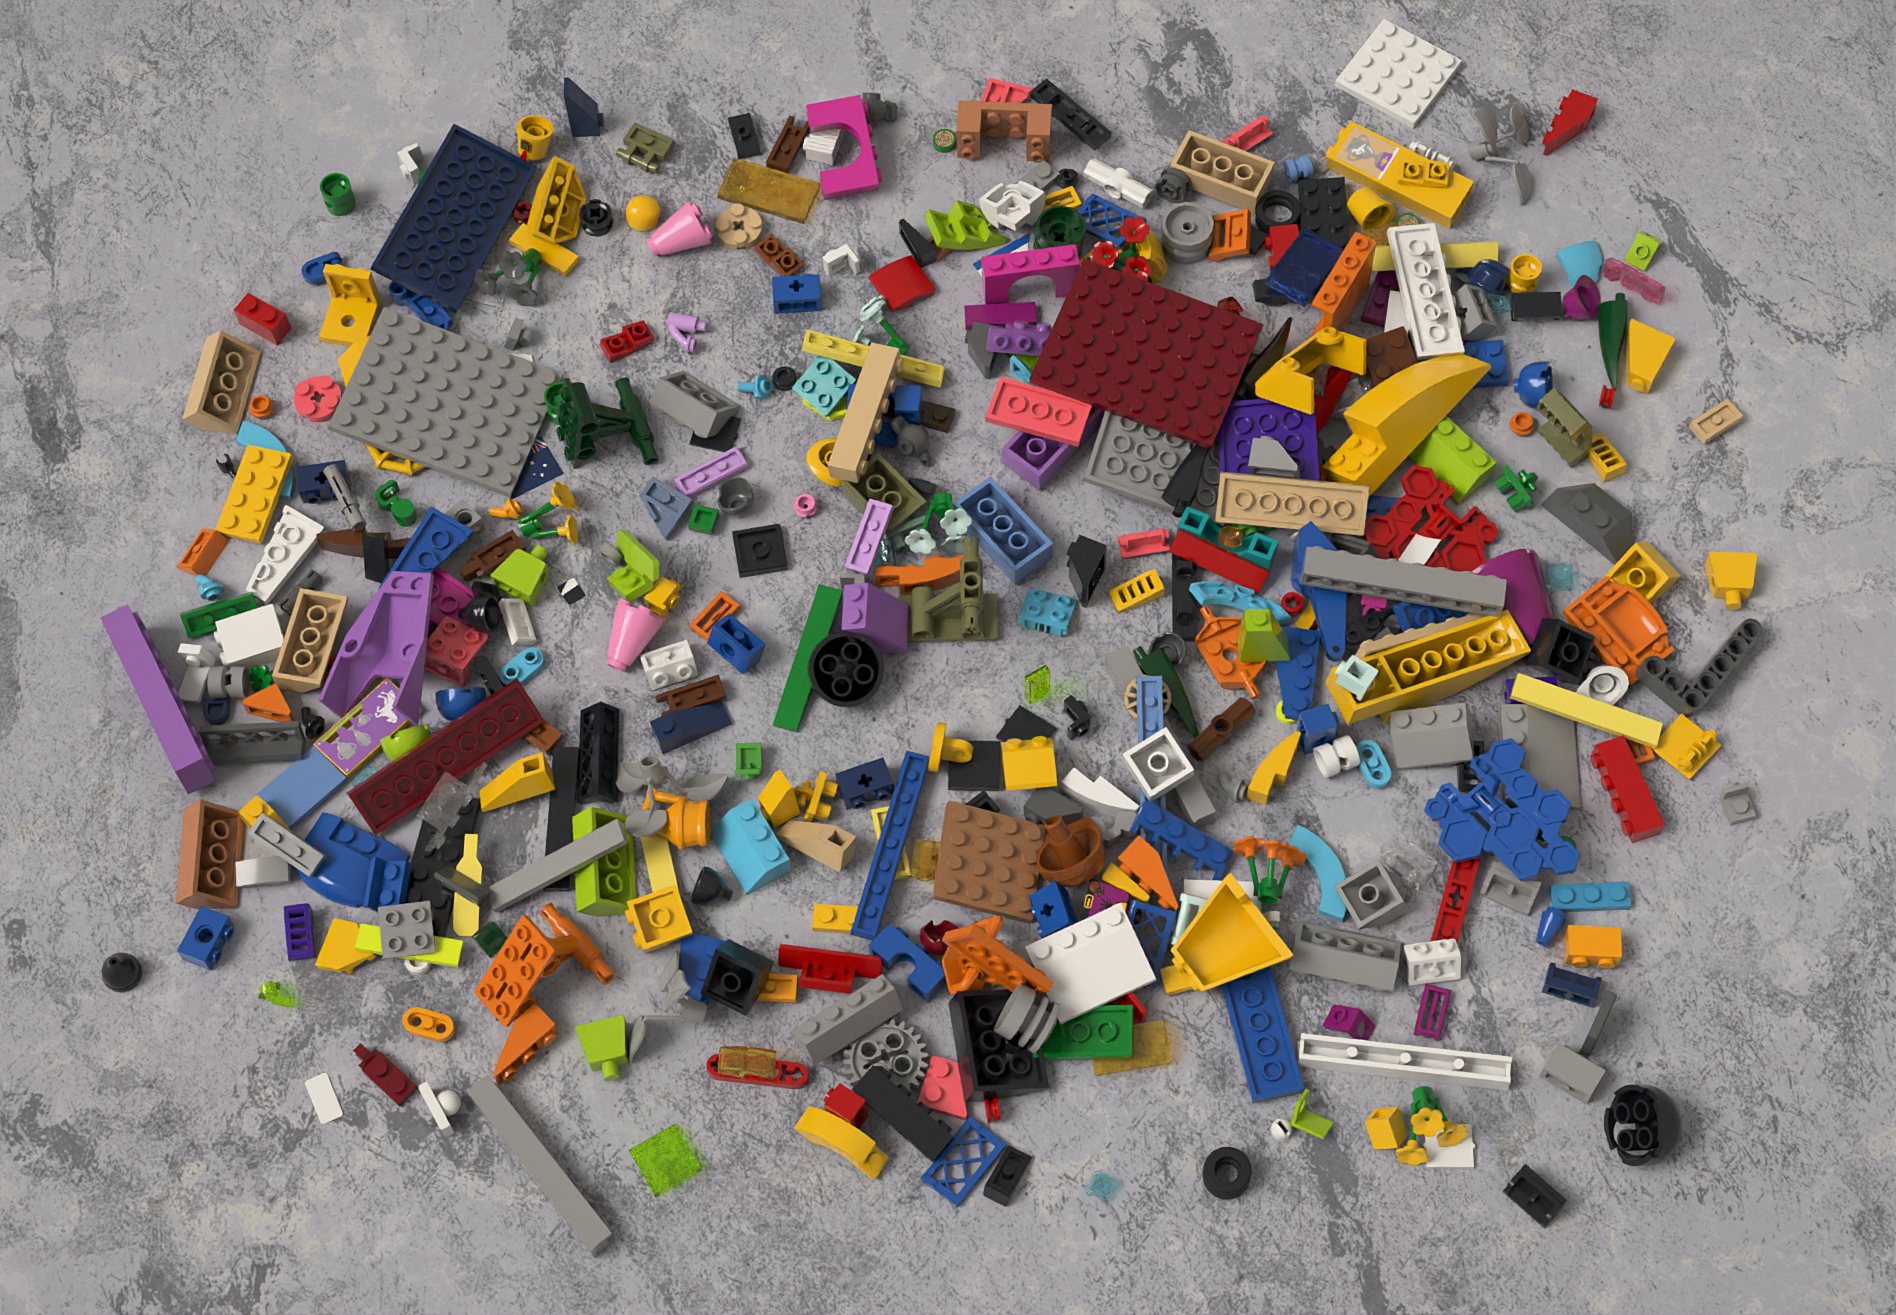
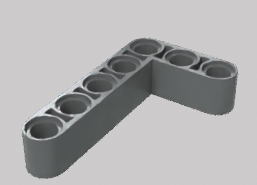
(1708, 674)

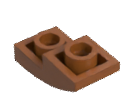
(778, 257)

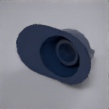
(1486, 274)

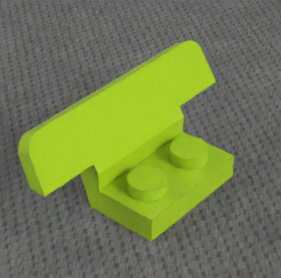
(640, 571)

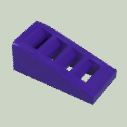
(299, 911)

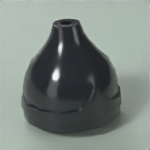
(481, 613)
(710, 888)
(121, 972)

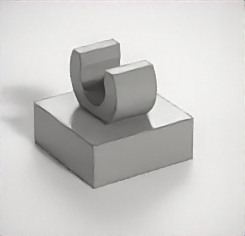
(518, 335)

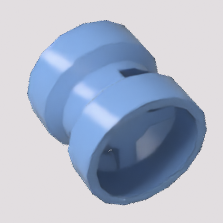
(1298, 168)

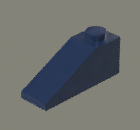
(581, 111)
(688, 725)

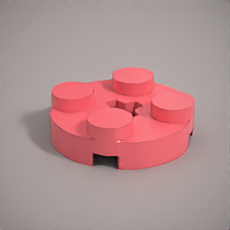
(313, 387)

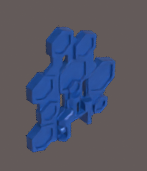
(1511, 830)

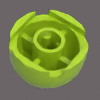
(404, 741)

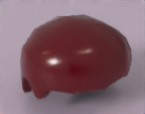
(932, 936)

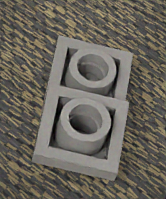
(262, 871)

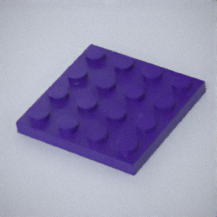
(1261, 417)

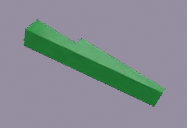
(798, 688)

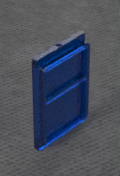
(1304, 267)

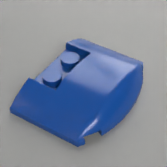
(348, 857)

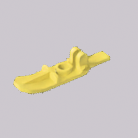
(465, 912)

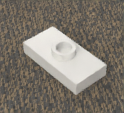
(517, 622)

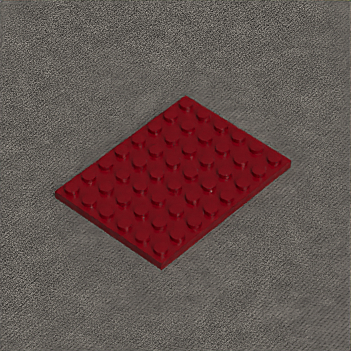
(1146, 353)

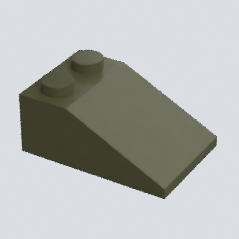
(887, 486)

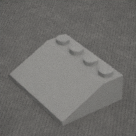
(1548, 748)

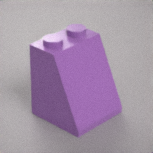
(876, 616)

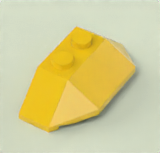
(557, 204)

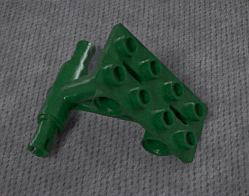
(581, 427)

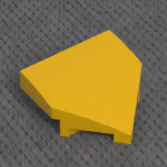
(339, 950)

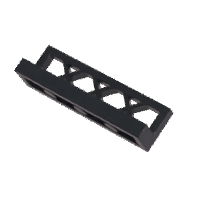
(602, 751)

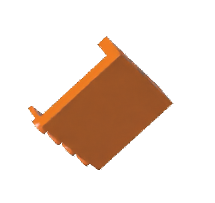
(1345, 284)

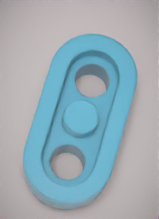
(524, 669)
(1374, 765)

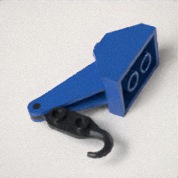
(1330, 604)

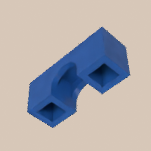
(905, 400)
(895, 946)

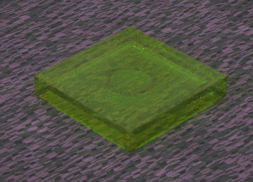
(665, 1160)

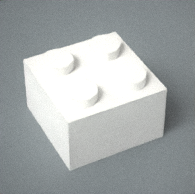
(1158, 764)

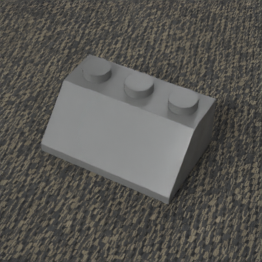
(693, 403)
(1432, 736)

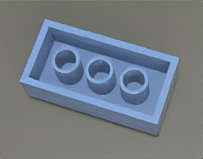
(1005, 531)

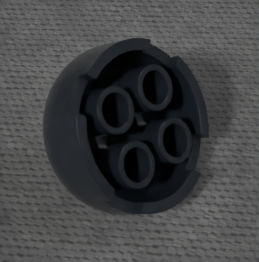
(863, 667)
(1655, 1120)

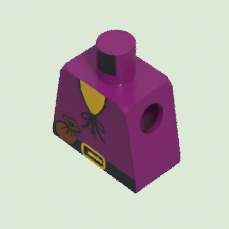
(1103, 896)

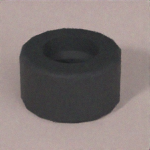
(1229, 1156)

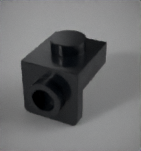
(1078, 714)

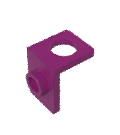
(1347, 1020)

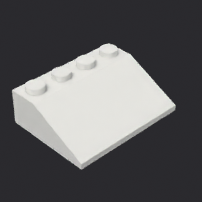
(1092, 962)

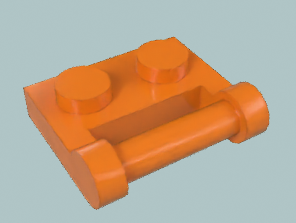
(1236, 235)

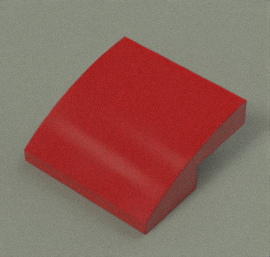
(902, 283)

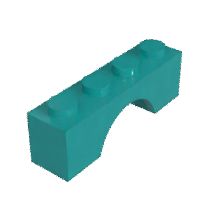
(1254, 547)

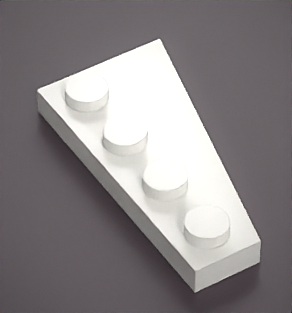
(289, 546)

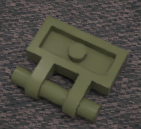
(648, 142)

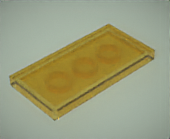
(769, 190)

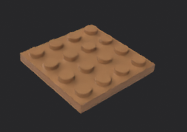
(988, 862)

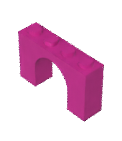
(848, 115)
(1005, 269)

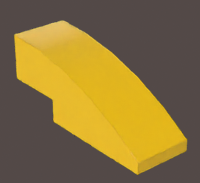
(1273, 769)

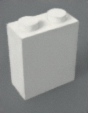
(250, 637)

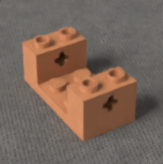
(1004, 120)

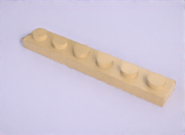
(1389, 641)

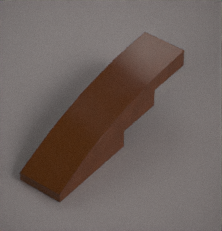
(350, 543)

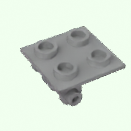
(406, 929)

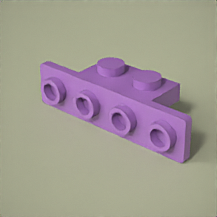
(1018, 338)

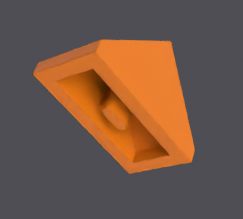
(268, 704)

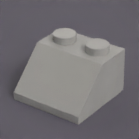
(1372, 896)

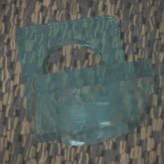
(885, 554)

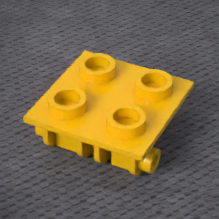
(1686, 746)

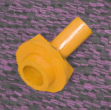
(511, 509)

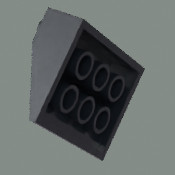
(987, 1061)

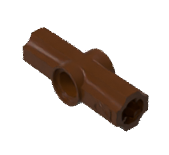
(1210, 739)

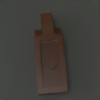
(491, 556)

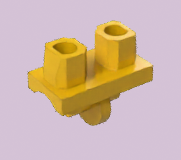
(821, 787)

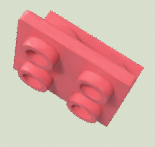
(452, 650)

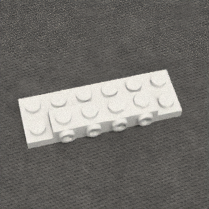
(1425, 291)

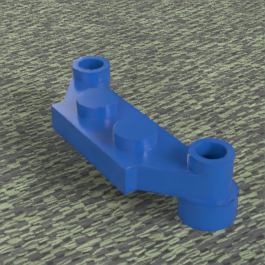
(423, 308)

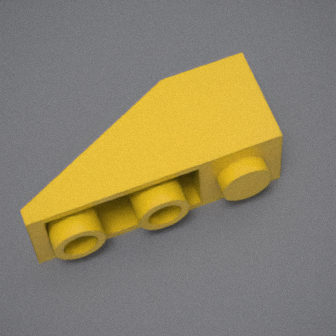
(518, 782)

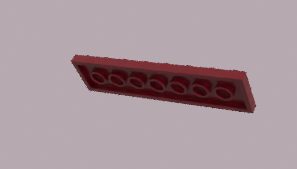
(453, 749)

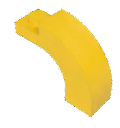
(843, 1138)

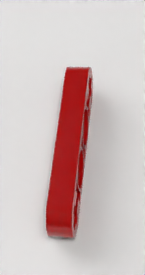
(791, 1068)

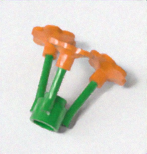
(1268, 889)

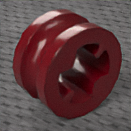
(520, 207)

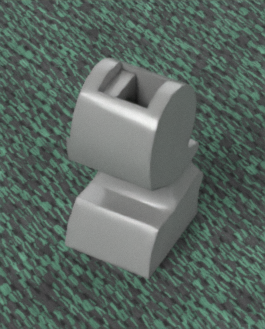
(1120, 829)

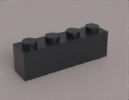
(902, 1113)

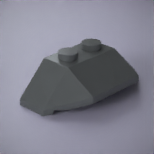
(1594, 518)

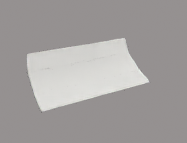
(1419, 550)

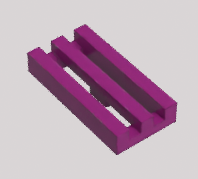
(1427, 1032)

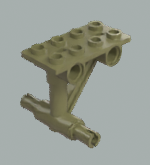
(959, 612)

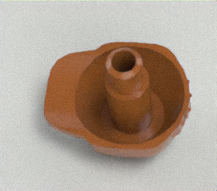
(1071, 852)

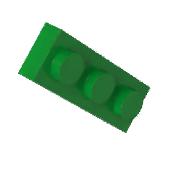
(203, 618)

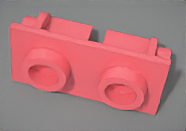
(1250, 135)
(1143, 543)

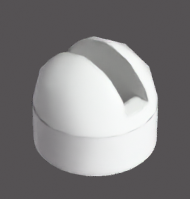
(1278, 1133)

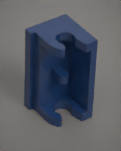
(1571, 986)

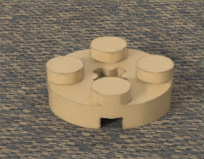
(735, 216)

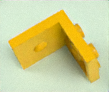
(354, 299)

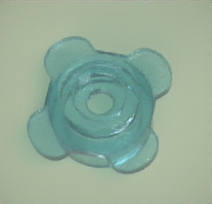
(1498, 309)
(1101, 1179)

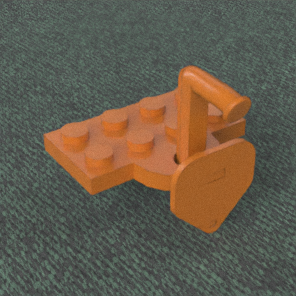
(978, 958)

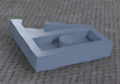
(665, 505)

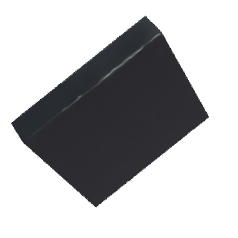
(759, 550)
(980, 772)

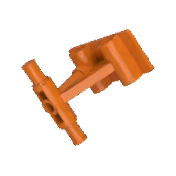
(531, 956)

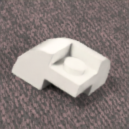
(1012, 205)

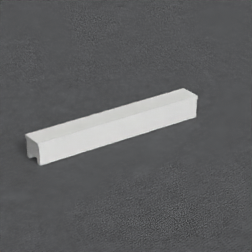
(1404, 1061)

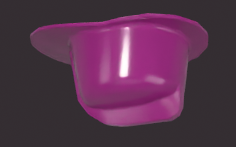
(1582, 299)

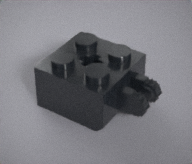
(1562, 651)

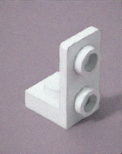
(197, 672)

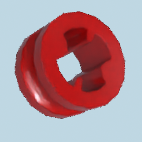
(1606, 396)
(1287, 599)
(992, 1109)

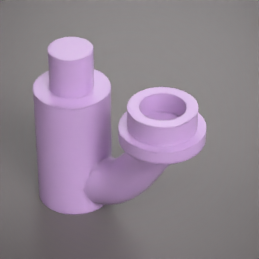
(685, 323)

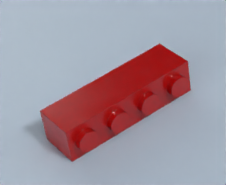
(1627, 789)

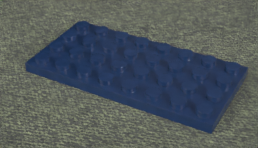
(453, 218)

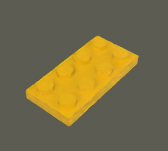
(254, 494)

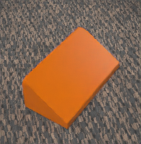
(203, 552)

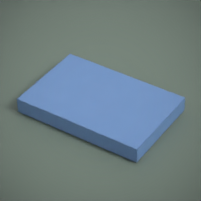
(302, 787)

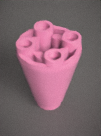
(681, 231)
(630, 633)

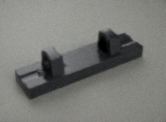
(1071, 114)
(1183, 602)

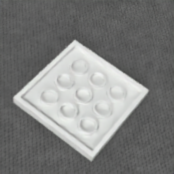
(1398, 73)

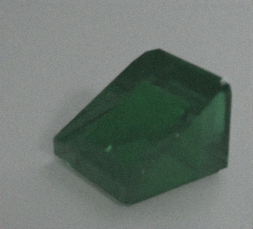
(490, 938)

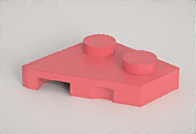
(1005, 92)
(943, 1088)

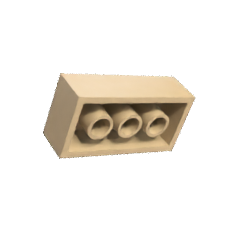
(1224, 171)

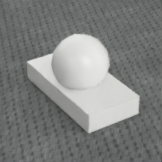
(443, 1105)

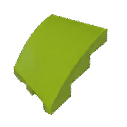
(963, 228)

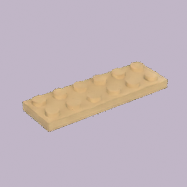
(1291, 503)

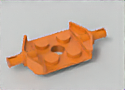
(1219, 637)

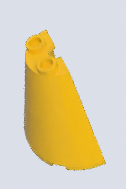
(1227, 940)

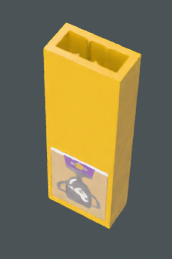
(1375, 163)

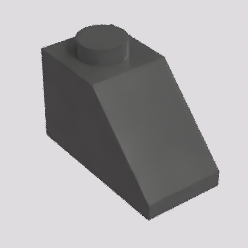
(977, 341)
(1047, 803)

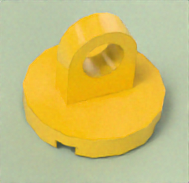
(948, 748)

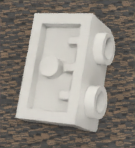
(669, 665)
(1433, 961)

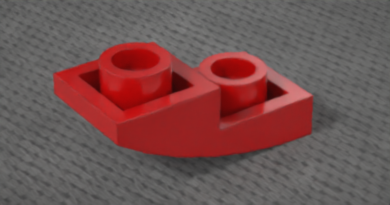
(629, 341)

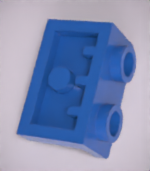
(386, 883)

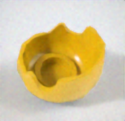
(643, 213)

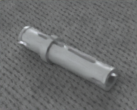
(345, 498)

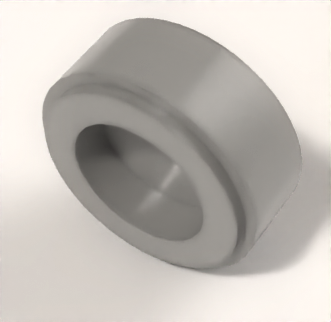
(610, 554)

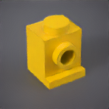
(663, 597)

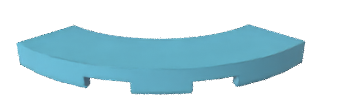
(257, 436)
(1239, 597)
(1327, 868)

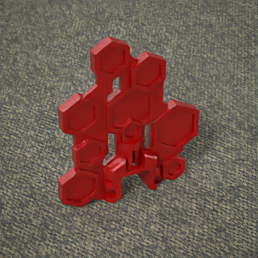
(1422, 489)

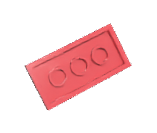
(1038, 411)

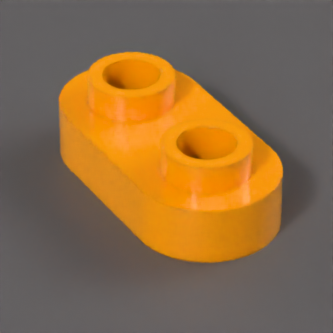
(430, 1024)

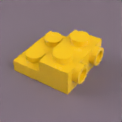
(658, 919)

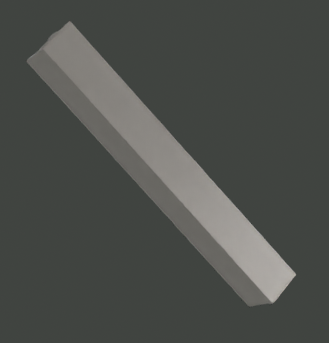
(1190, 794)
(540, 1166)

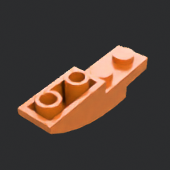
(936, 574)

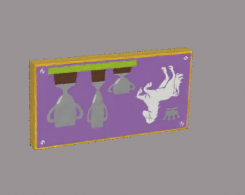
(359, 732)

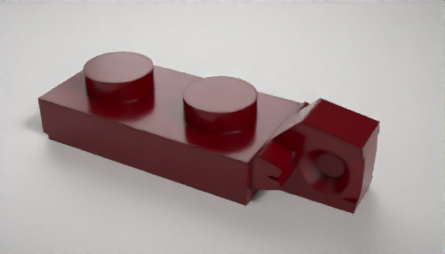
(385, 1075)

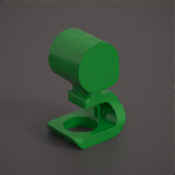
(402, 509)

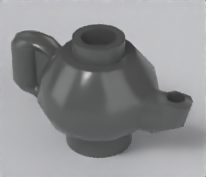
(878, 109)
(911, 439)

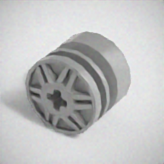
(1025, 1017)

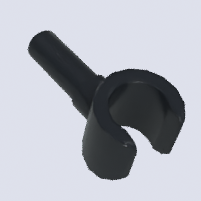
(227, 467)

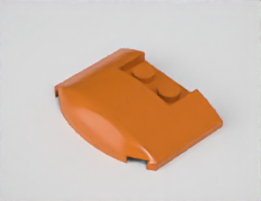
(1623, 625)

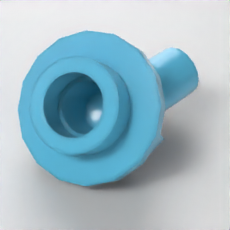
(761, 387)
(209, 589)

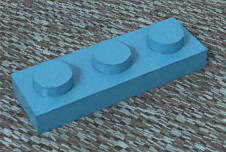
(1590, 896)

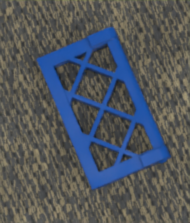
(1086, 210)
(1164, 936)
(971, 1181)

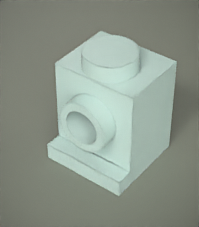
(1356, 676)

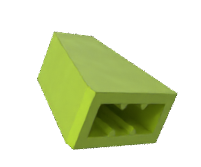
(1261, 637)

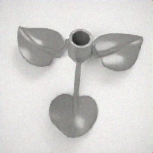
(1486, 147)
(650, 772)
(686, 1006)

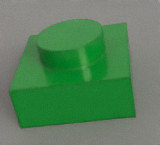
(703, 519)

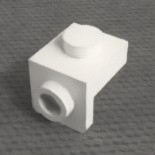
(408, 157)
(840, 258)

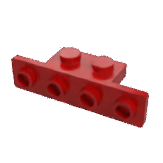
(828, 968)

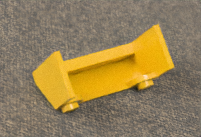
(1287, 378)

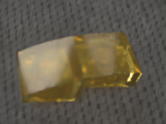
(746, 1060)

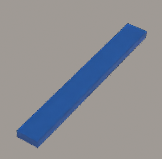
(890, 846)

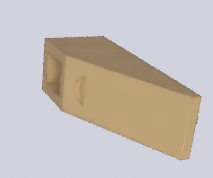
(820, 841)

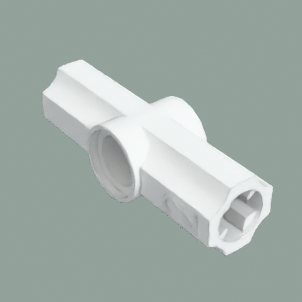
(1118, 183)

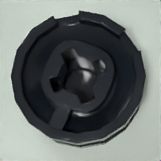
(596, 217)

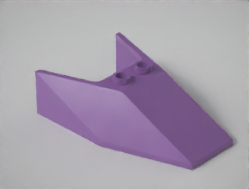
(385, 643)

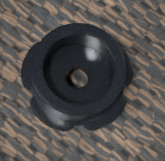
(1067, 182)

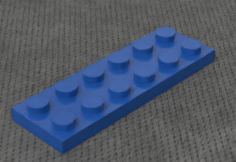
(1262, 1036)

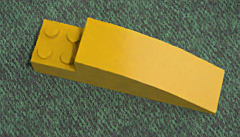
(1398, 417)
(1433, 667)

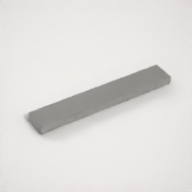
(557, 865)

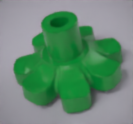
(261, 677)

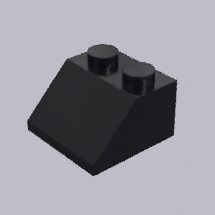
(1086, 566)
(736, 976)

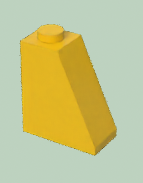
(1645, 355)

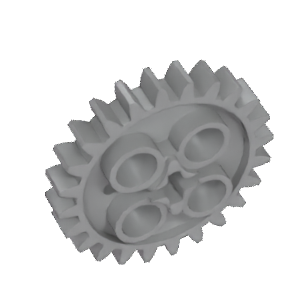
(877, 1040)

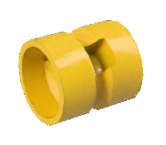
(1524, 274)

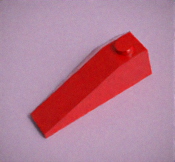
(1335, 385)

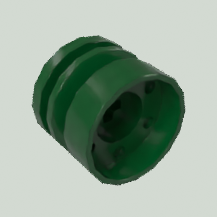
(1060, 227)

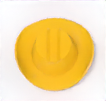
(818, 458)

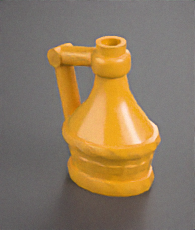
(687, 820)

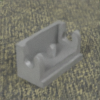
(1508, 890)

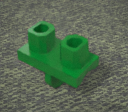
(1521, 497)

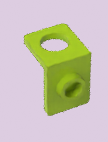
(1642, 250)
(1309, 1121)

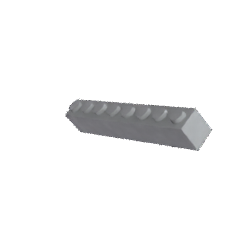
(1403, 581)

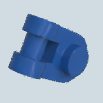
(313, 269)

